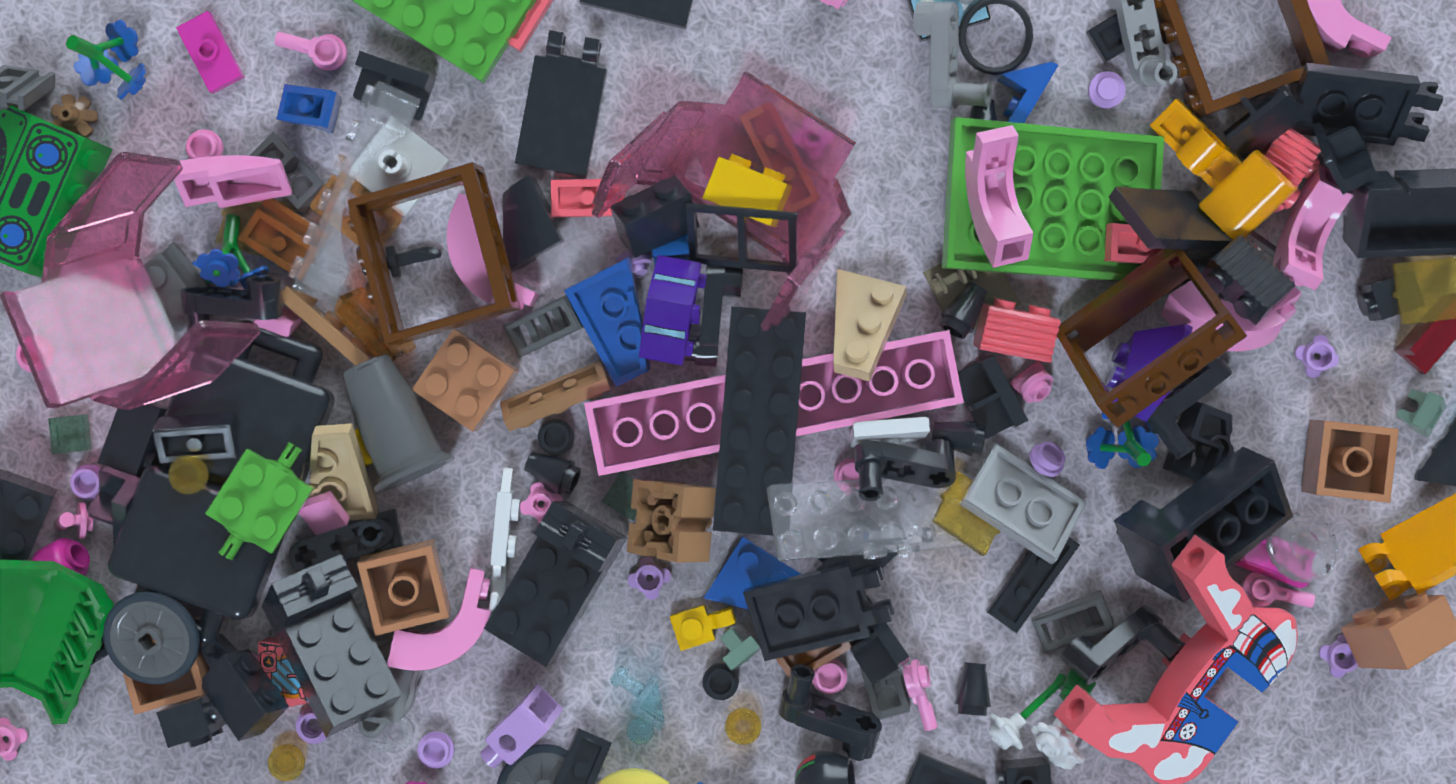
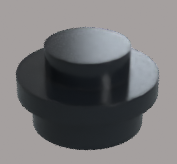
(556, 437)
(720, 681)

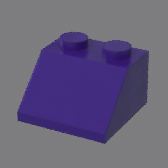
(1141, 350)

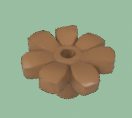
(75, 115)

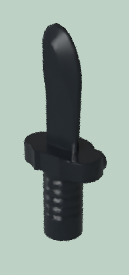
(418, 255)

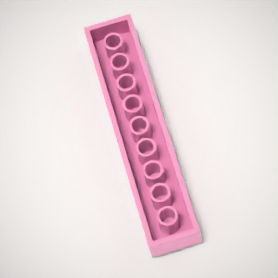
(687, 416)

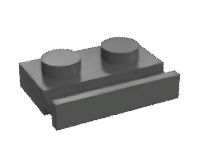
(23, 86)
(169, 275)

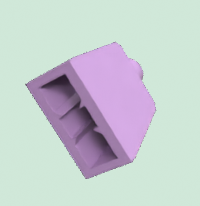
(521, 728)

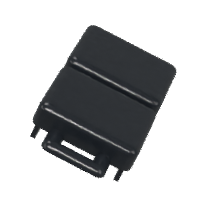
(166, 535)

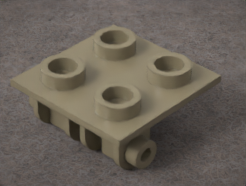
(950, 282)

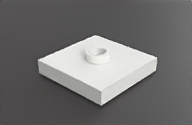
(892, 431)

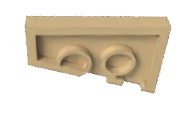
(863, 322)
(340, 468)

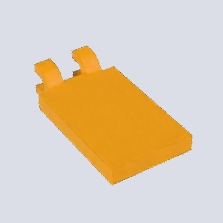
(1418, 549)

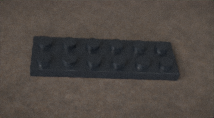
(757, 418)

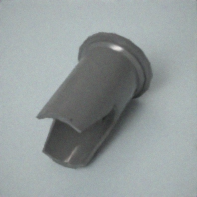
(392, 424)

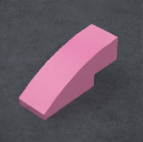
(231, 180)

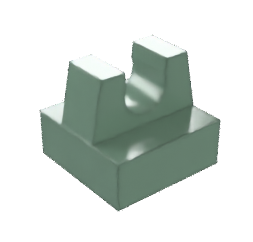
(1428, 412)
(740, 649)

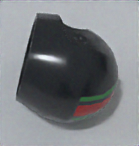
(825, 768)

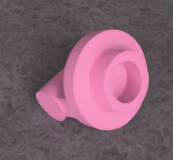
(1033, 383)
(80, 521)

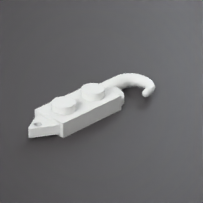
(503, 543)

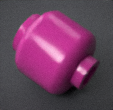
(67, 553)

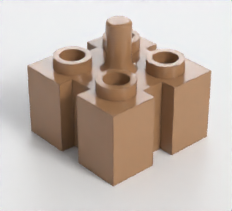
(671, 520)

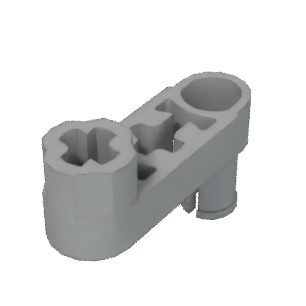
(942, 23)
(1144, 69)

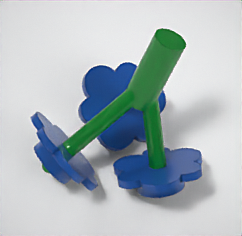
(97, 65)
(220, 266)
(1134, 445)

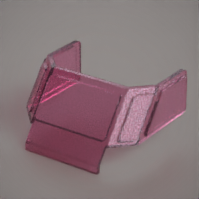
(770, 133)
(96, 315)

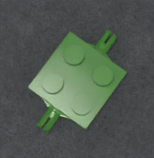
(259, 501)

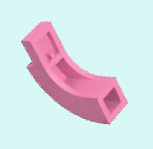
(1340, 29)
(992, 197)
(1308, 228)
(468, 258)
(1189, 307)
(437, 648)

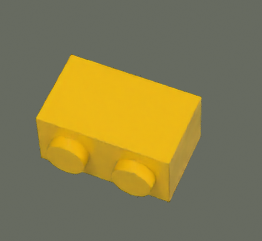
(739, 186)

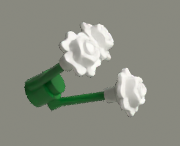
(1051, 739)

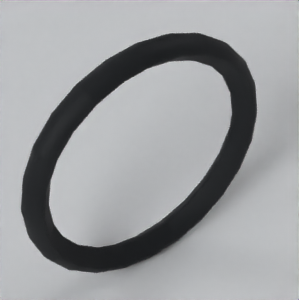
(1020, 58)

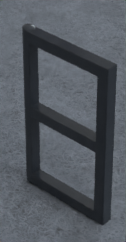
(742, 261)

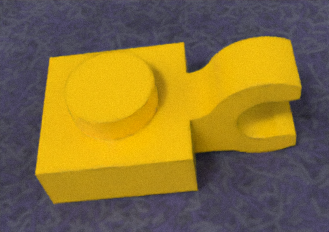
(696, 626)

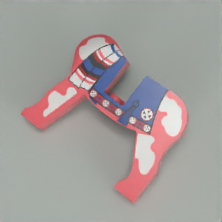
(1179, 725)

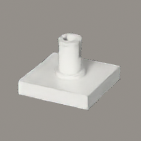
(399, 163)

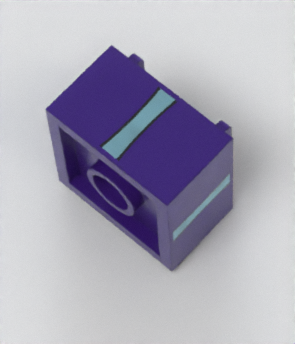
(671, 310)

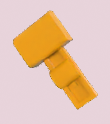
(1242, 191)

